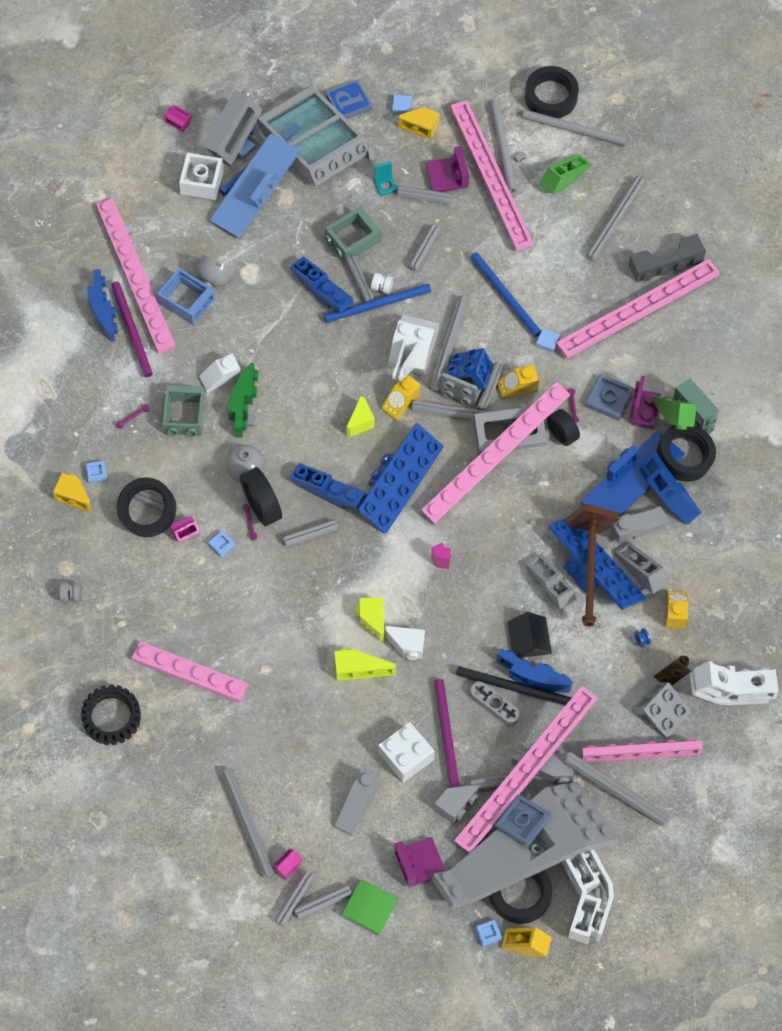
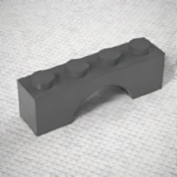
(646, 265)

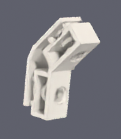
(729, 687)
(587, 887)

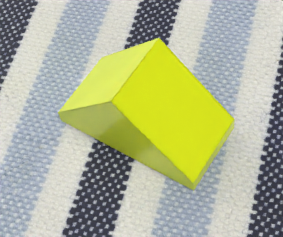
(361, 419)

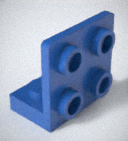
(471, 363)

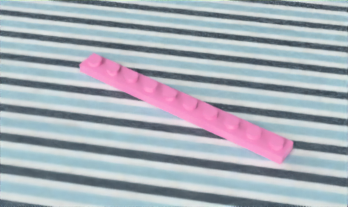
(491, 176)
(135, 276)
(637, 309)
(495, 453)
(526, 769)

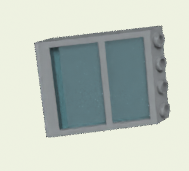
(319, 132)

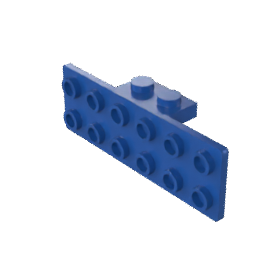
(399, 477)
(626, 478)
(607, 572)

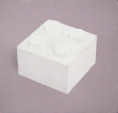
(201, 176)
(406, 752)

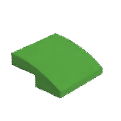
(369, 907)

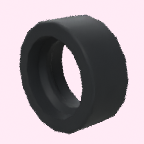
(563, 427)

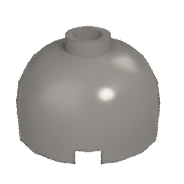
(212, 272)
(244, 459)

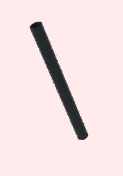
(512, 686)

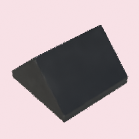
(529, 635)

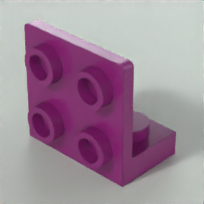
(449, 172)
(642, 408)
(418, 861)

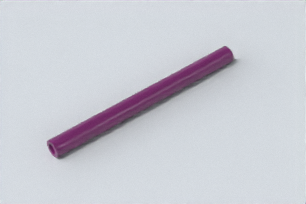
(131, 328)
(446, 733)

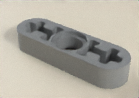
(495, 711)

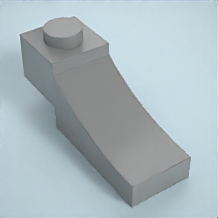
(639, 524)
(551, 580)

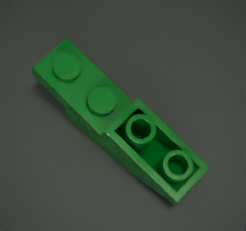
(241, 397)

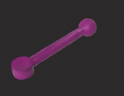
(571, 391)
(145, 408)
(253, 536)

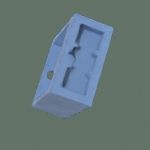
(206, 298)

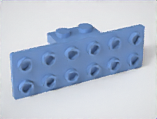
(254, 185)

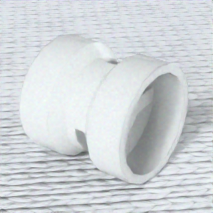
(382, 283)

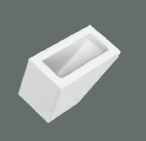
(220, 373)
(406, 641)

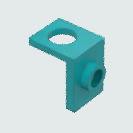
(383, 174)

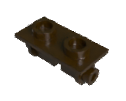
(674, 671)

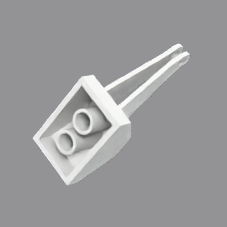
(412, 346)

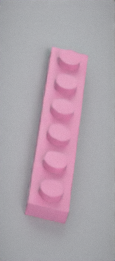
(190, 672)
(643, 751)

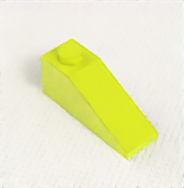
(358, 665)

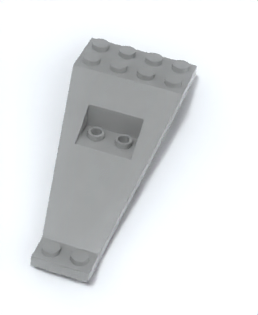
(503, 861)

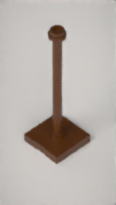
(593, 520)

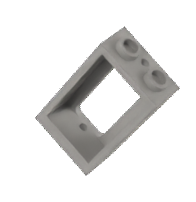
(233, 126)
(531, 441)

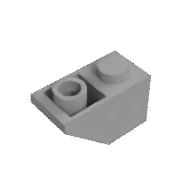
(455, 801)

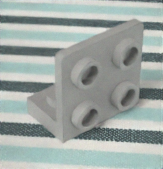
(460, 390)
(663, 708)

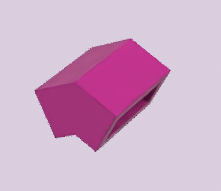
(177, 118)
(184, 529)
(441, 556)
(287, 863)

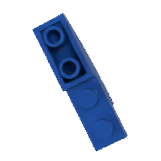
(320, 286)
(101, 307)
(327, 488)
(669, 490)
(541, 676)

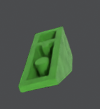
(564, 173)
(676, 411)

